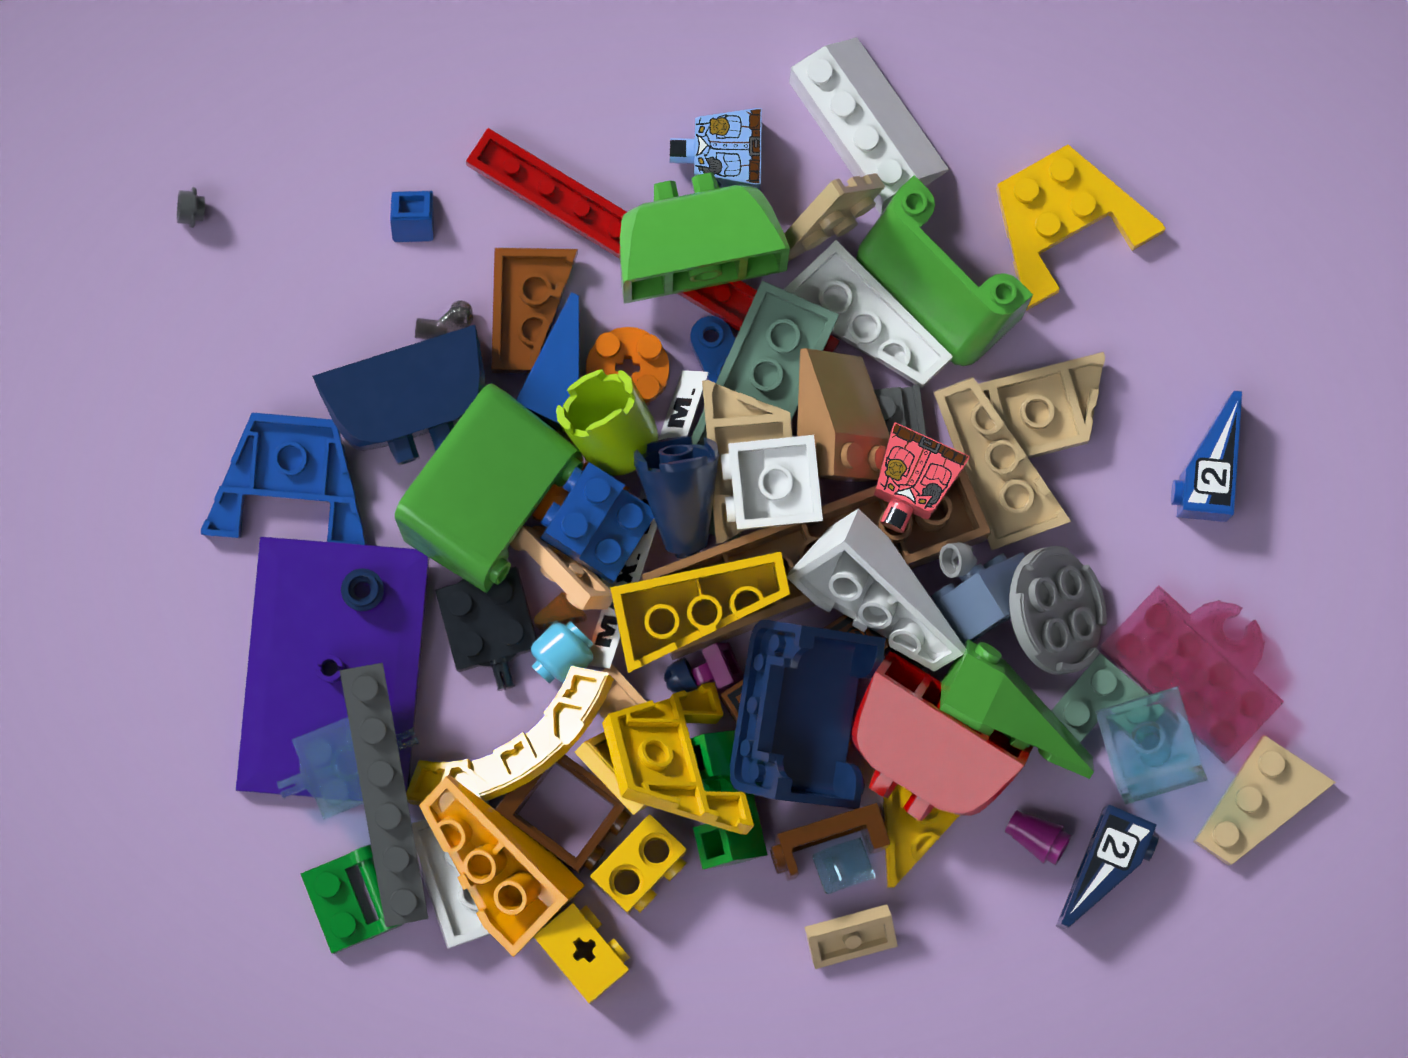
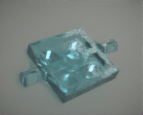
(330, 767)

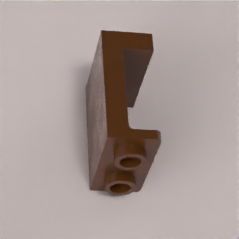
(864, 819)

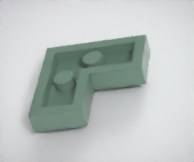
(1094, 690)

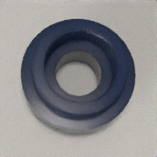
(355, 578)

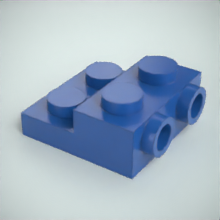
(597, 522)

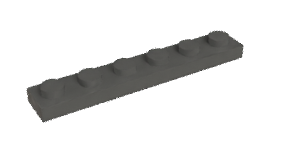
(384, 794)

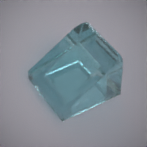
(843, 866)

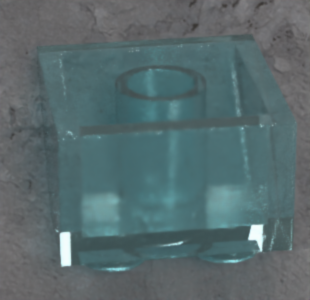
(1151, 745)

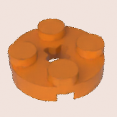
(644, 351)

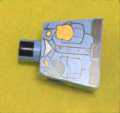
(725, 146)

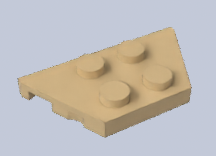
(833, 212)
(1049, 405)
(736, 419)

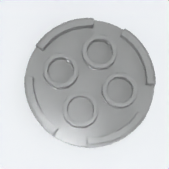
(1057, 610)

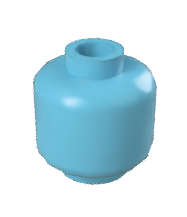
(559, 650)

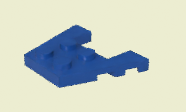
(288, 460)

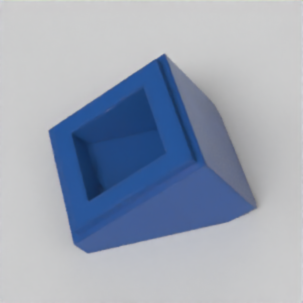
(412, 216)

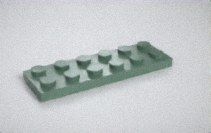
(767, 352)

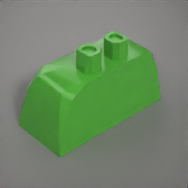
(698, 239)

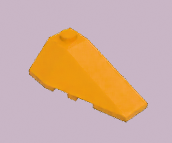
(504, 869)

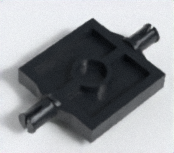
(487, 626)

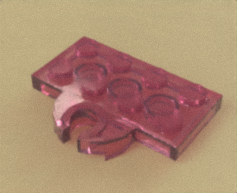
(1171, 648)

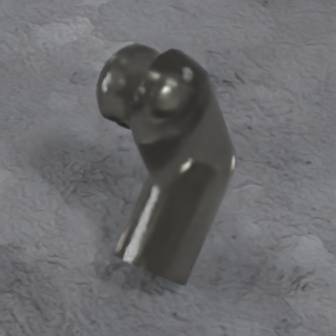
(456, 318)

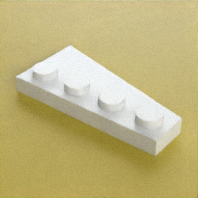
(870, 316)

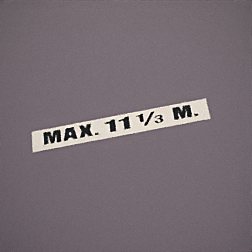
(676, 425)

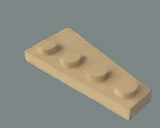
(1001, 474)

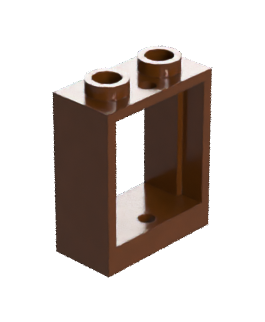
(592, 851)

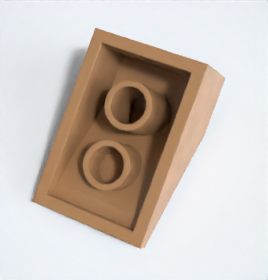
(842, 414)

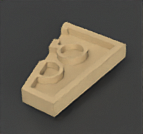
(1259, 800)

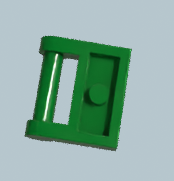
(338, 904)

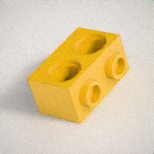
(631, 857)

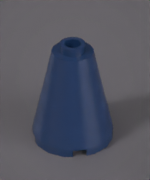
(680, 490)

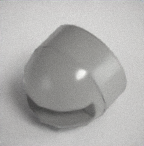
(951, 554)

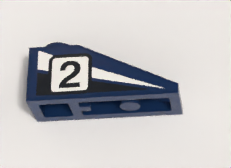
(1112, 854)

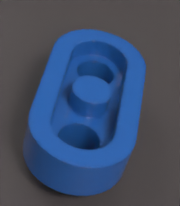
(711, 354)

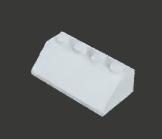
(864, 118)

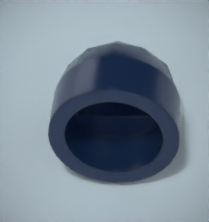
(679, 677)

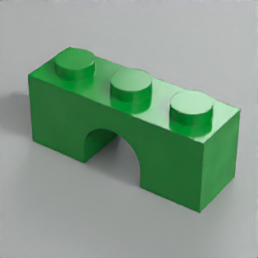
(716, 845)

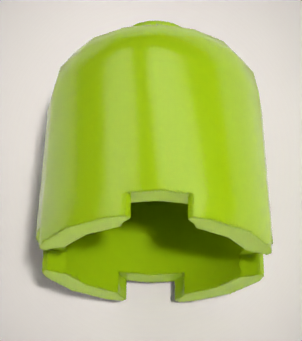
(607, 421)

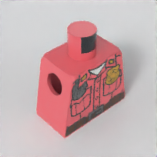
(915, 476)

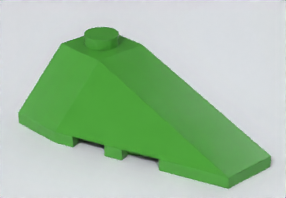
(990, 696)

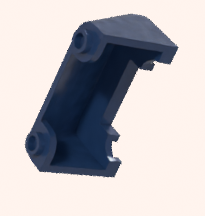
(801, 713)

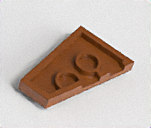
(525, 303)

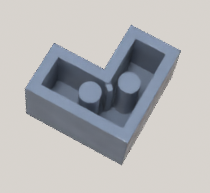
(980, 600)

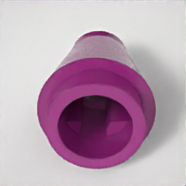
(1039, 836)

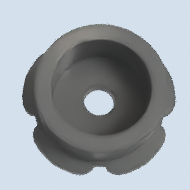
(190, 207)

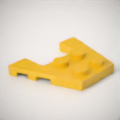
(1056, 202)
(658, 762)

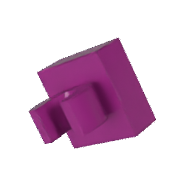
(720, 667)

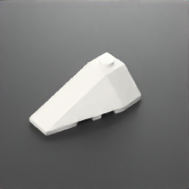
(868, 580)

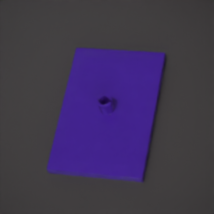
(309, 634)

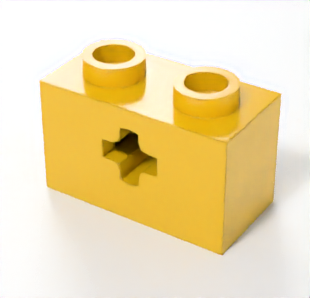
(559, 939)

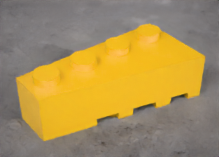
(684, 606)

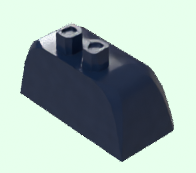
(405, 393)

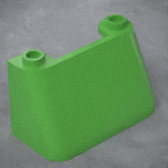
(932, 287)
(484, 487)

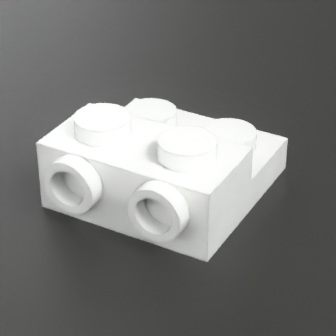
(772, 482)

